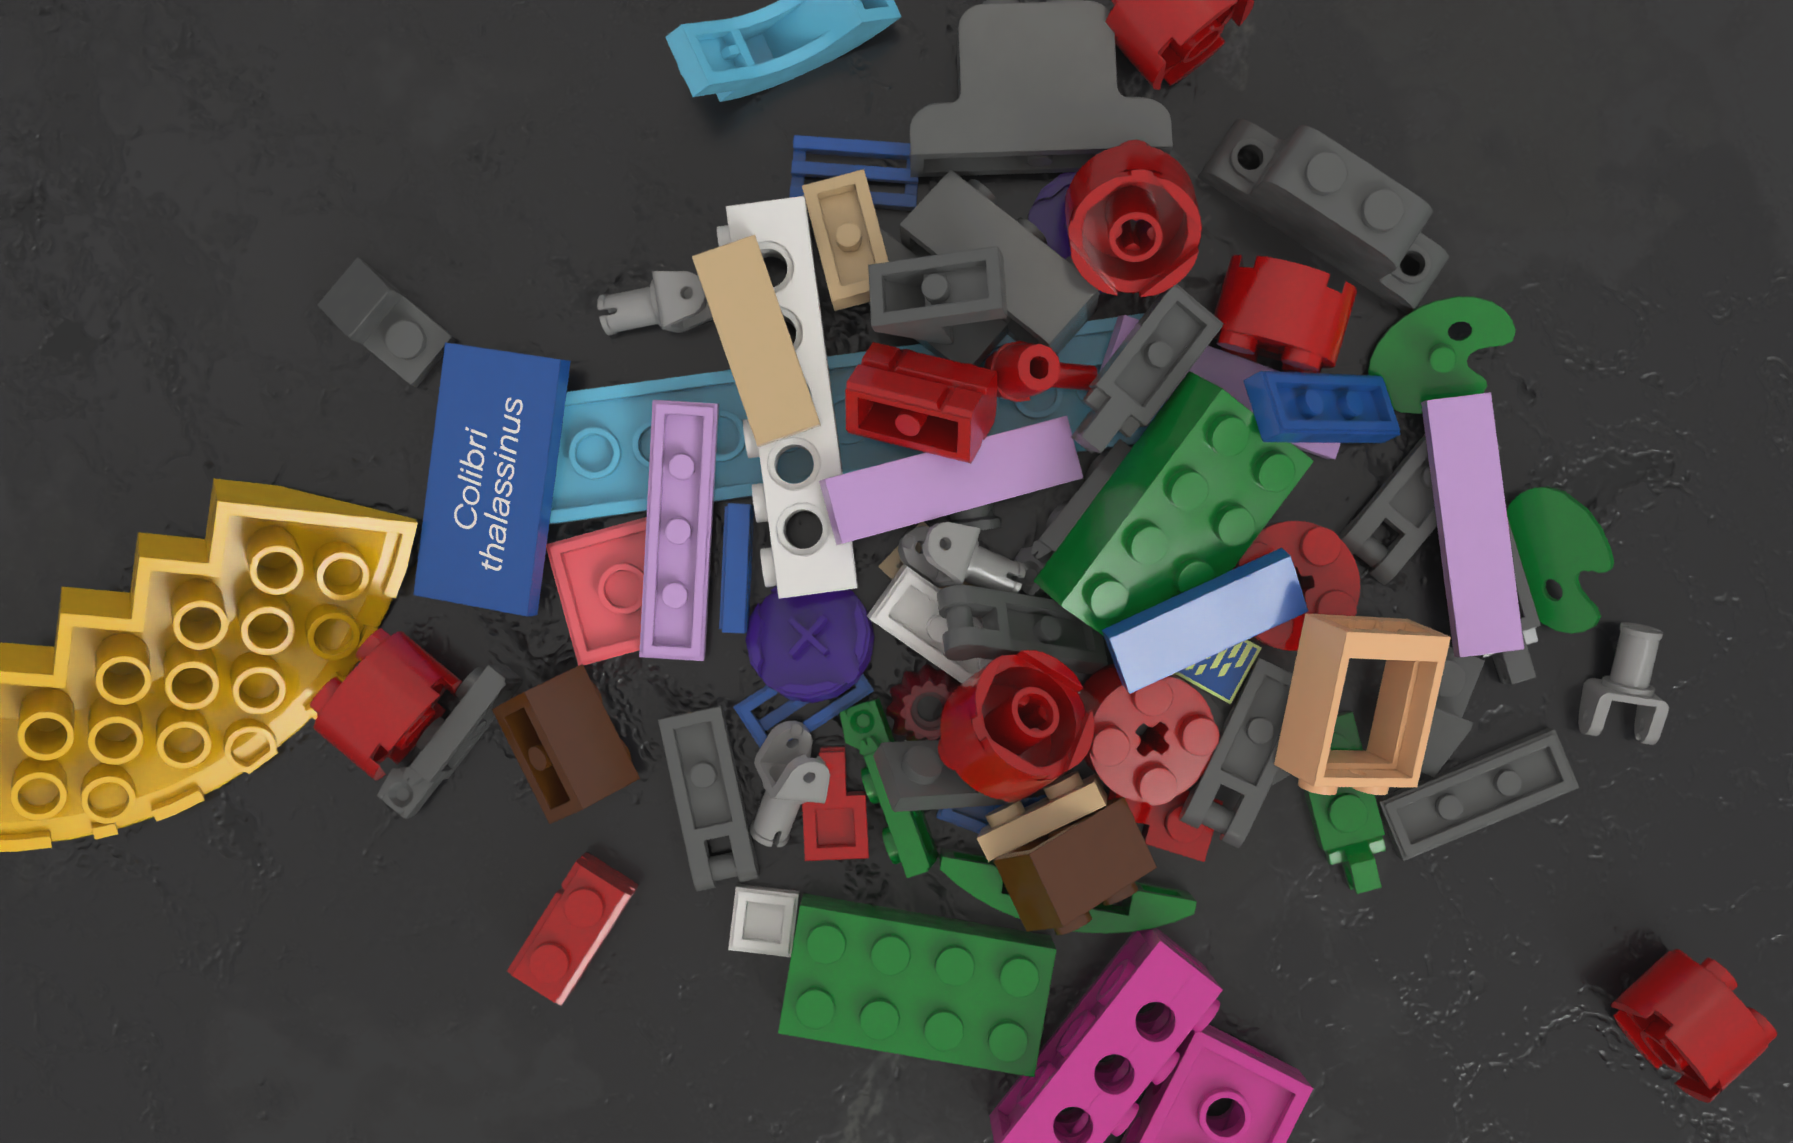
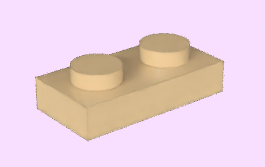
(845, 235)
(1017, 825)

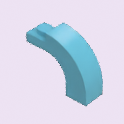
(773, 43)

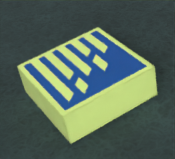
(1224, 671)

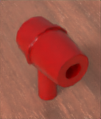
(1033, 368)

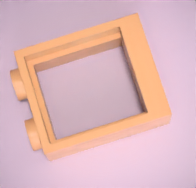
(1402, 712)

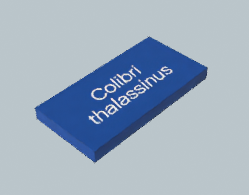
(491, 478)

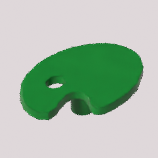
(1426, 363)
(1557, 542)

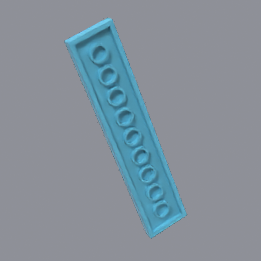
(609, 431)

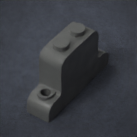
(1033, 95)
(1332, 207)

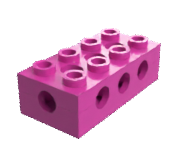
(1108, 1023)
(1215, 1066)

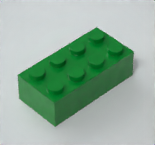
(1173, 508)
(918, 985)

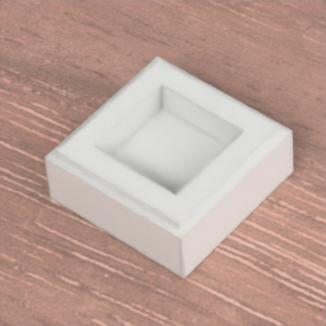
(763, 920)

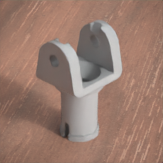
(671, 300)
(954, 556)
(1629, 684)
(788, 781)

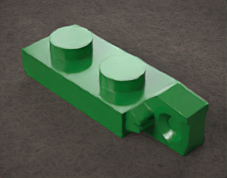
(1349, 821)
(908, 833)

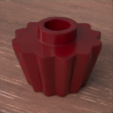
(908, 695)

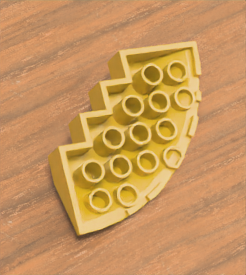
(193, 667)

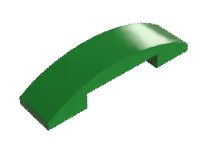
(1145, 909)

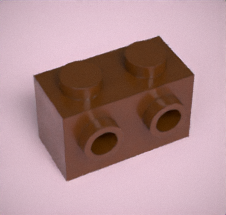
(566, 744)
(1076, 869)

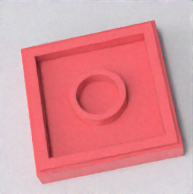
(601, 589)

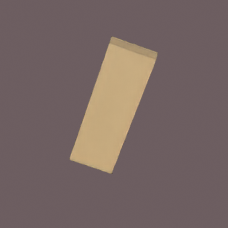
(756, 340)

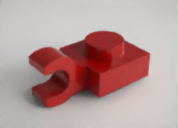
(840, 824)
(1165, 830)

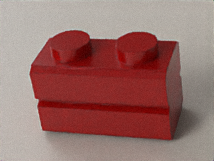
(921, 402)
(572, 928)

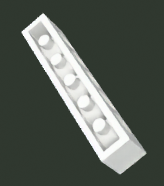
(785, 233)

